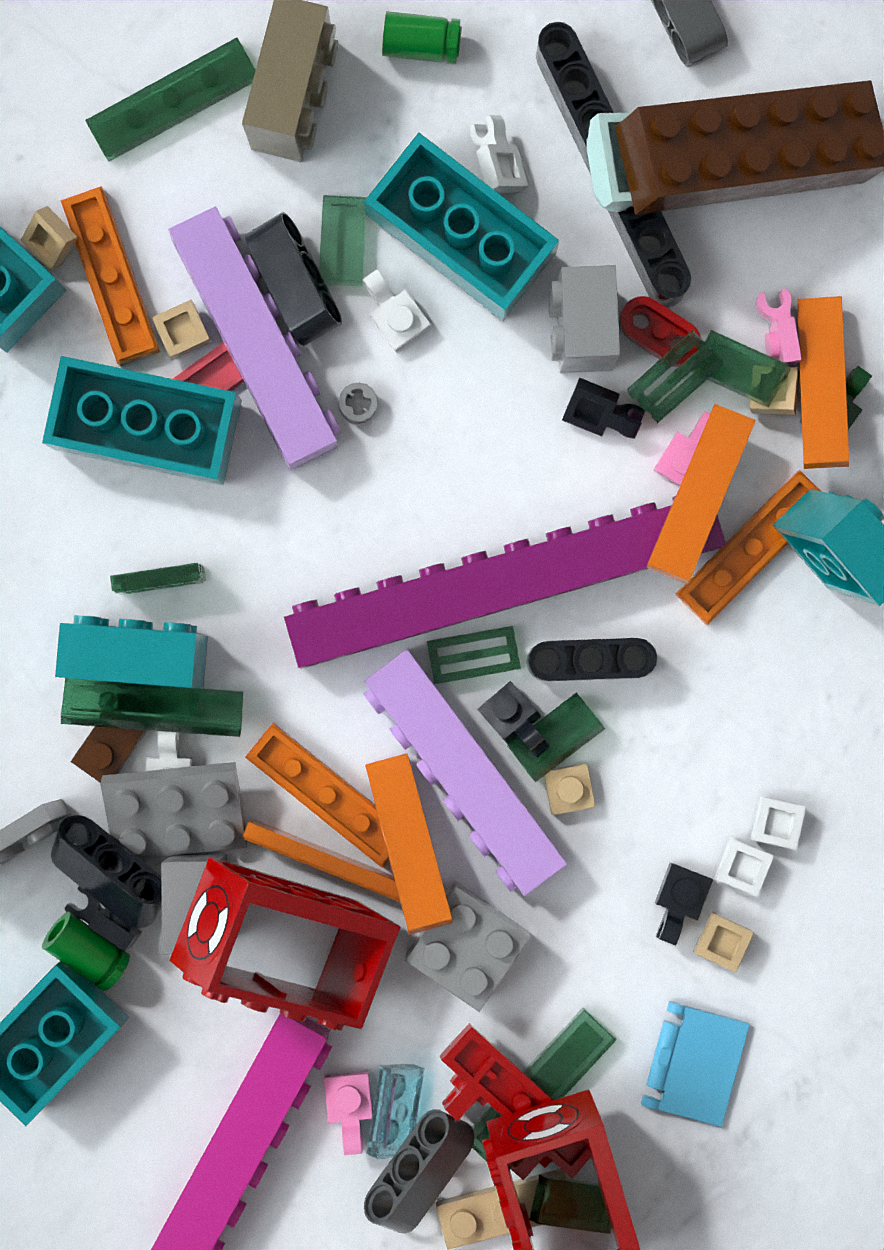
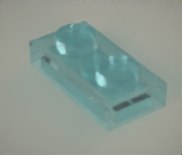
(394, 1108)

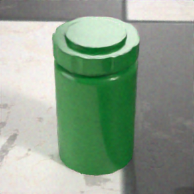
(421, 37)
(85, 951)

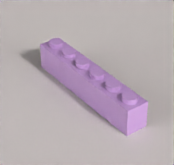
(253, 337)
(464, 772)

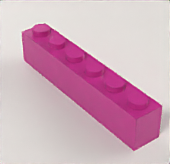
(244, 1136)

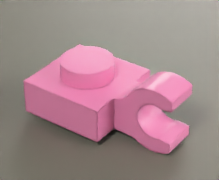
(783, 339)
(679, 453)
(349, 1102)

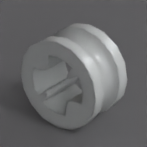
(368, 395)

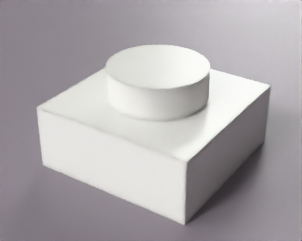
(778, 823)
(743, 867)

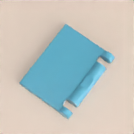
(696, 1064)

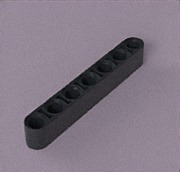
(583, 107)

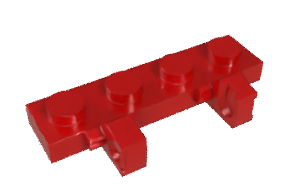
(491, 1077)

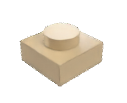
(48, 238)
(181, 329)
(785, 399)
(569, 789)
(723, 942)

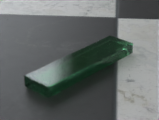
(172, 99)
(152, 707)
(559, 1064)

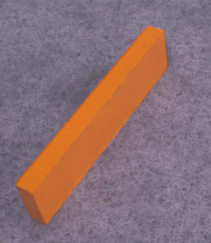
(110, 276)
(823, 383)
(701, 494)
(743, 555)
(320, 791)
(408, 844)
(321, 858)

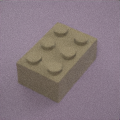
(290, 79)

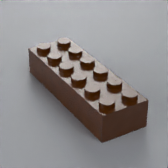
(751, 146)

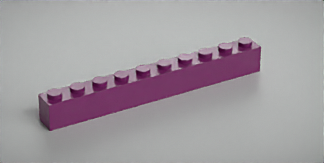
(479, 586)

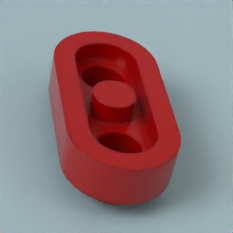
(662, 327)

